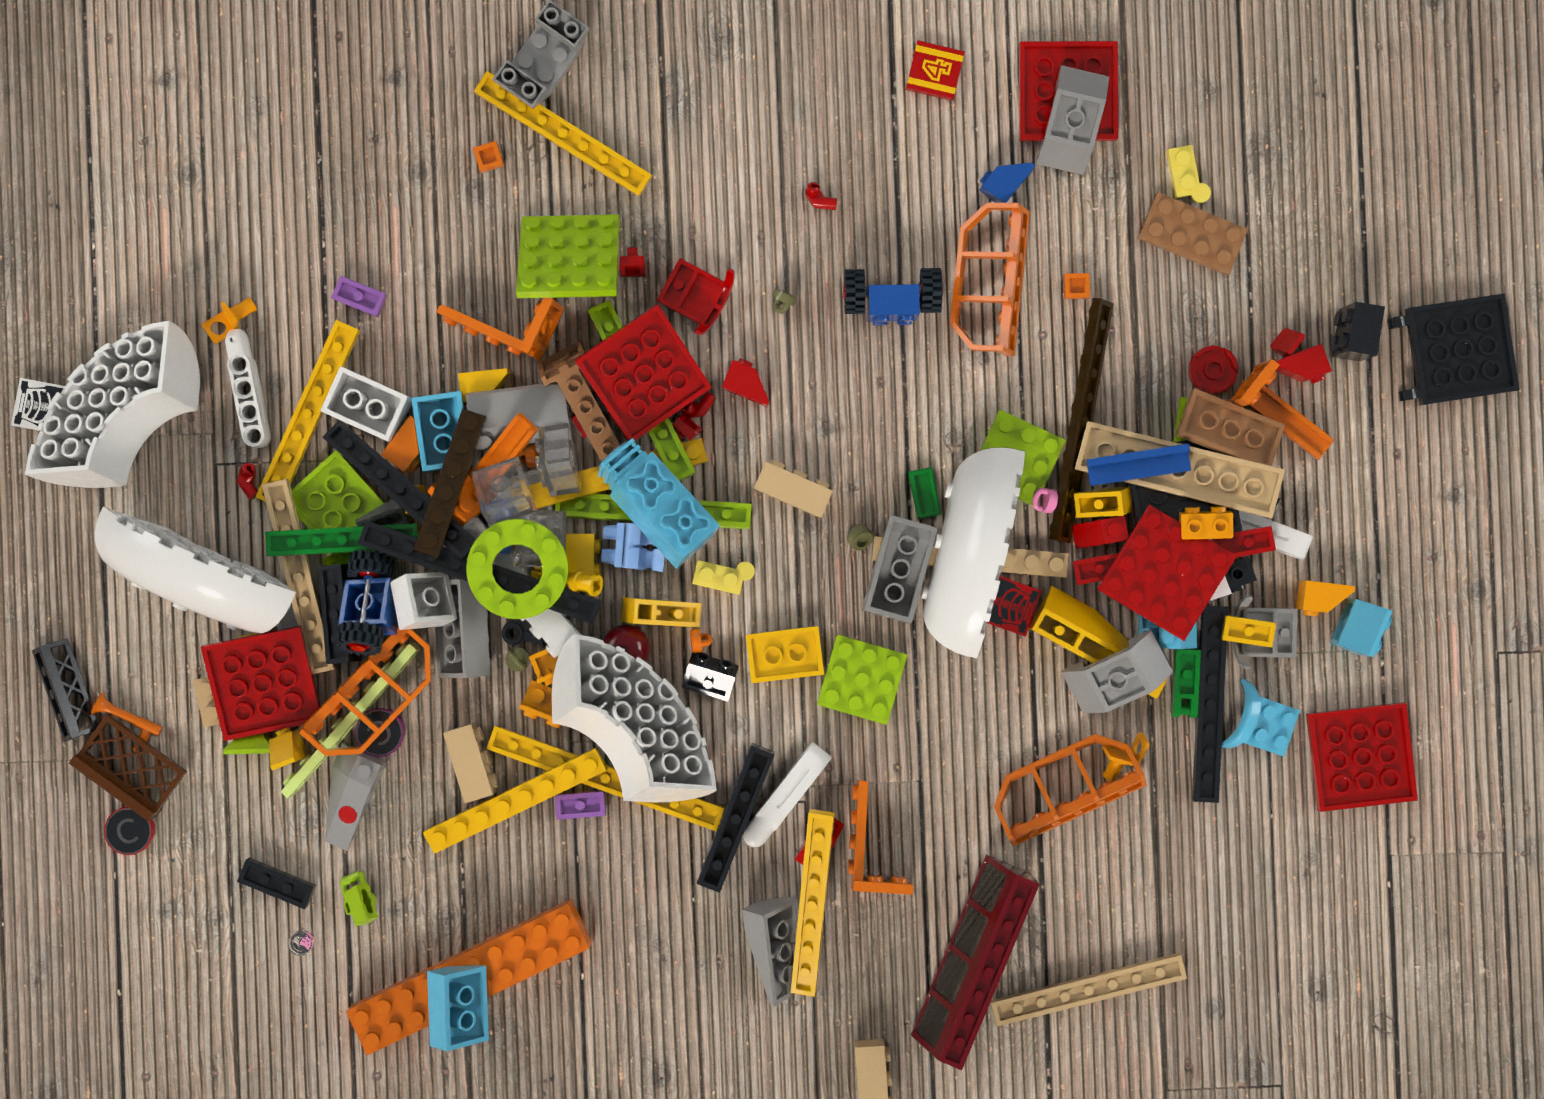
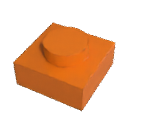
(488, 156)
(1076, 285)

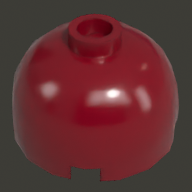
(629, 638)

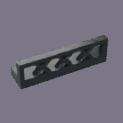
(331, 586)
(56, 692)

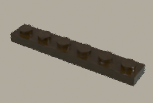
(450, 483)

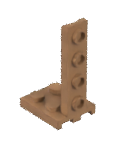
(564, 370)

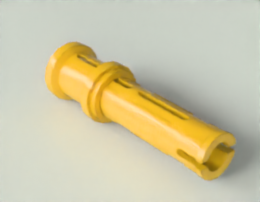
(578, 581)

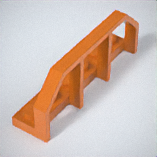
(1013, 270)
(349, 688)
(1085, 801)

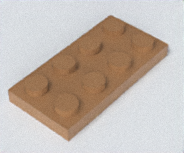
(1192, 233)
(1229, 428)

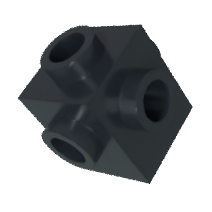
(1242, 575)

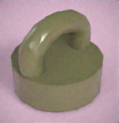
(782, 296)
(860, 537)
(517, 659)

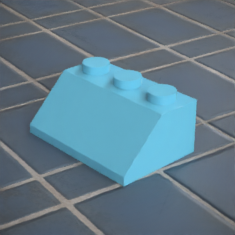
(435, 425)
(457, 1006)

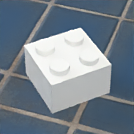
(423, 600)

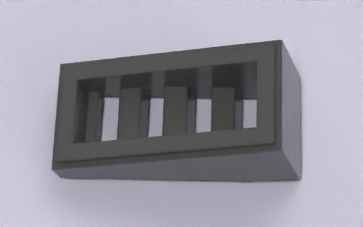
(382, 512)

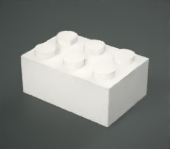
(366, 404)

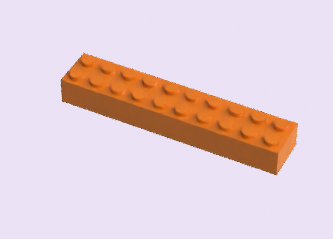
(508, 960)

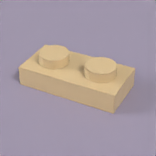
(205, 702)

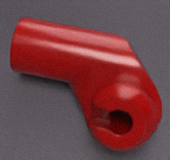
(817, 199)
(699, 409)
(245, 480)

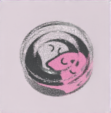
(301, 942)

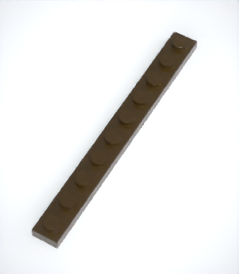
(1082, 411)

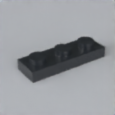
(276, 883)

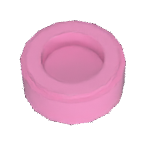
(1047, 501)

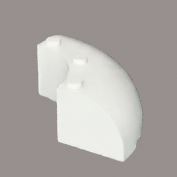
(115, 407)
(972, 548)
(190, 573)
(632, 720)

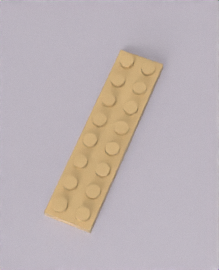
(1212, 477)

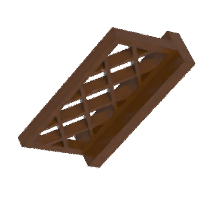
(120, 787)

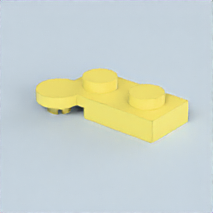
(1185, 175)
(723, 577)

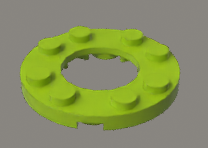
(517, 532)

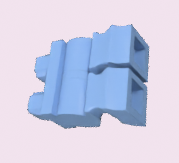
(629, 548)

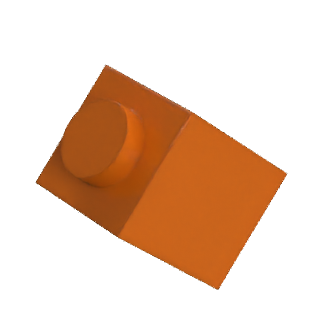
(404, 448)

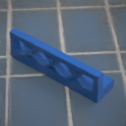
(1139, 465)

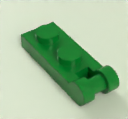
(1186, 682)

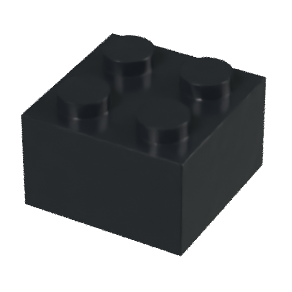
(1357, 331)

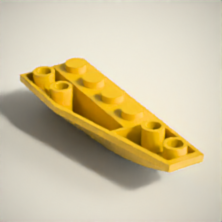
(1079, 629)

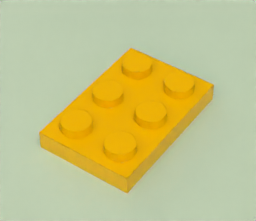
(784, 654)

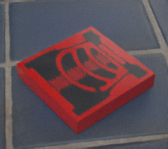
(1014, 606)

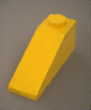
(661, 612)

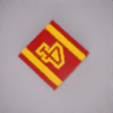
(935, 70)

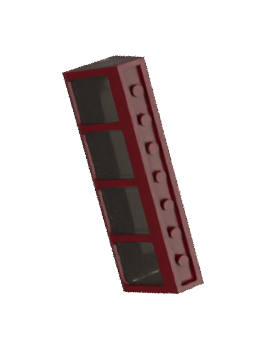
(974, 961)

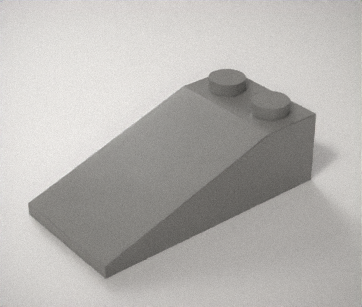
(899, 569)

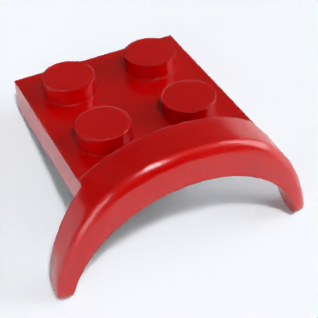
(696, 294)

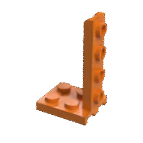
(536, 334)
(1265, 402)
(507, 446)
(873, 883)

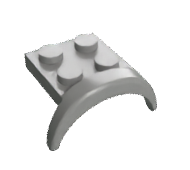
(1284, 638)

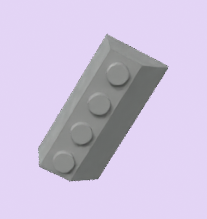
(538, 402)
(464, 643)

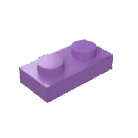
(359, 296)
(580, 804)

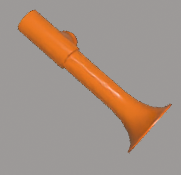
(147, 726)

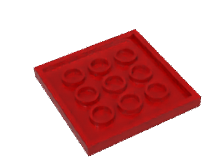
(1038, 77)
(643, 373)
(1166, 575)
(261, 682)
(1361, 757)

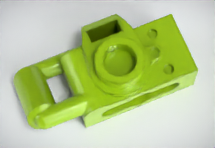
(358, 899)

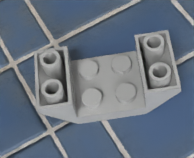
(544, 56)
(1073, 120)
(1119, 676)

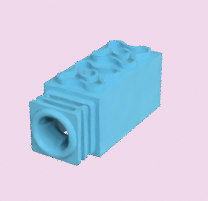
(657, 502)

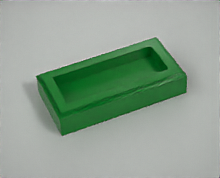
(924, 493)

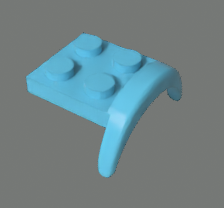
(1263, 723)

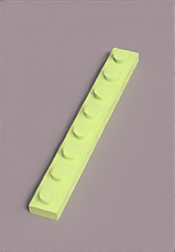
(344, 726)

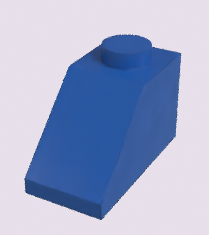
(1004, 181)

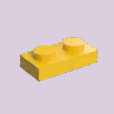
(1248, 631)

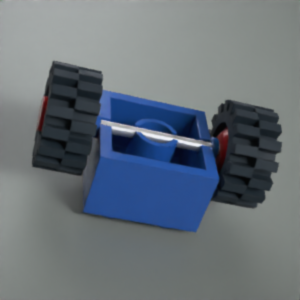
(893, 302)
(367, 604)

